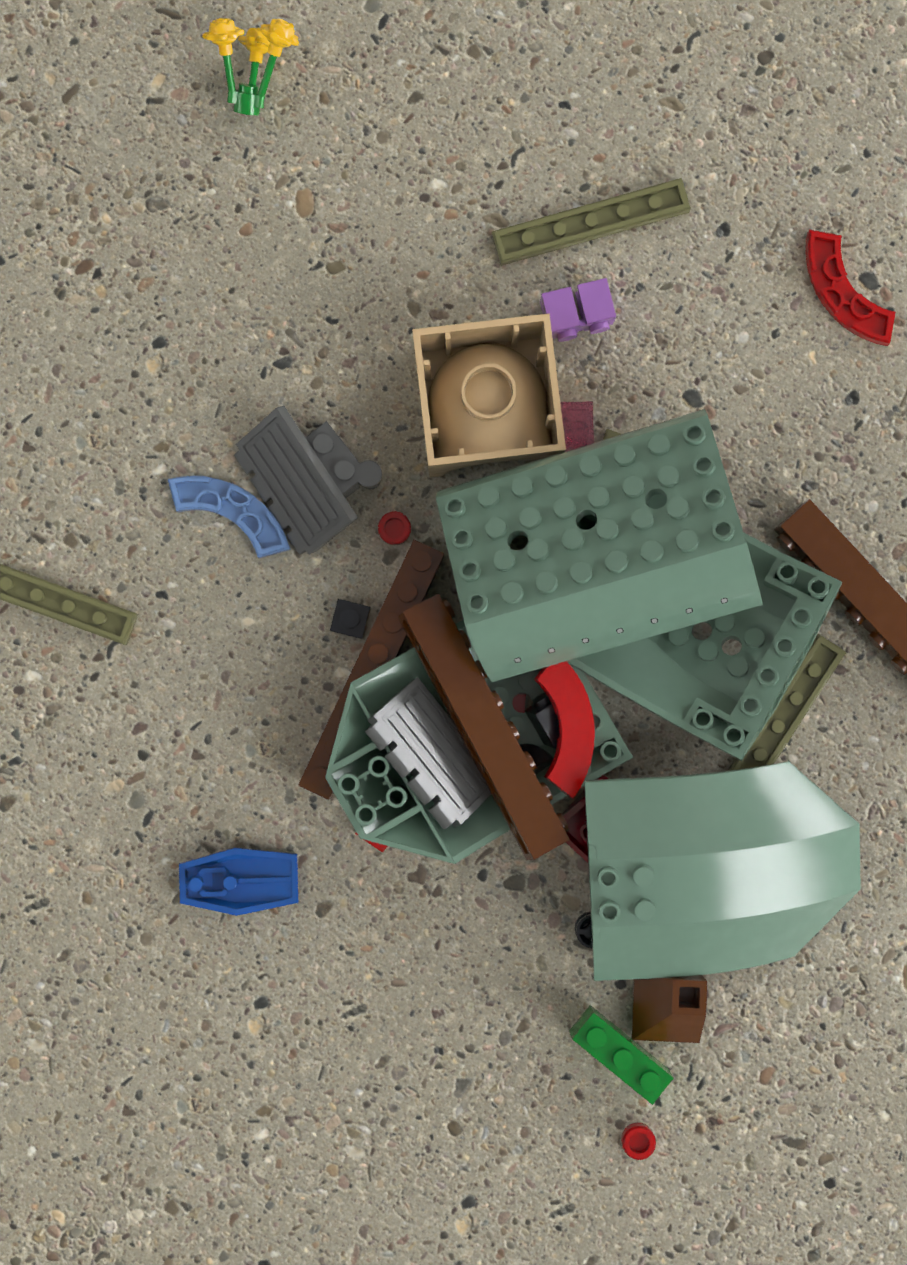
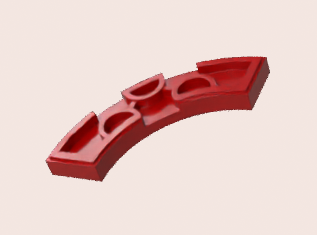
(838, 295)
(575, 723)

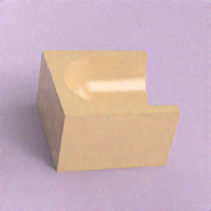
(488, 392)

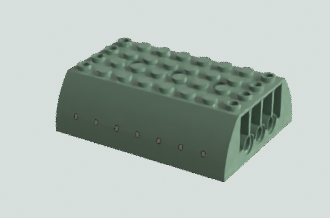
(607, 584)

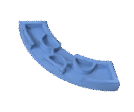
(235, 504)

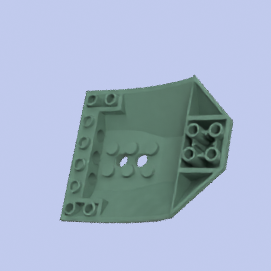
(716, 693)
(383, 804)

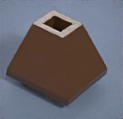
(669, 1009)

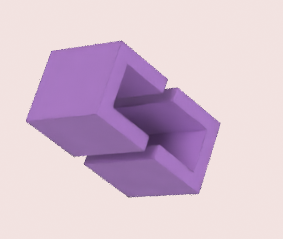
(594, 307)

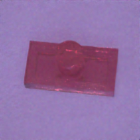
(577, 424)

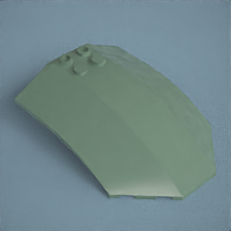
(713, 870)

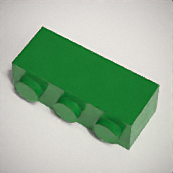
(621, 1054)

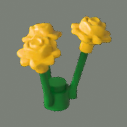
(268, 39)

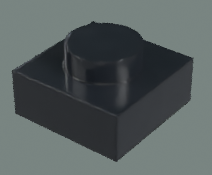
(350, 618)

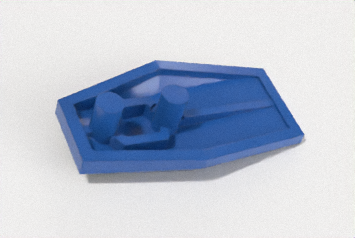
(240, 881)

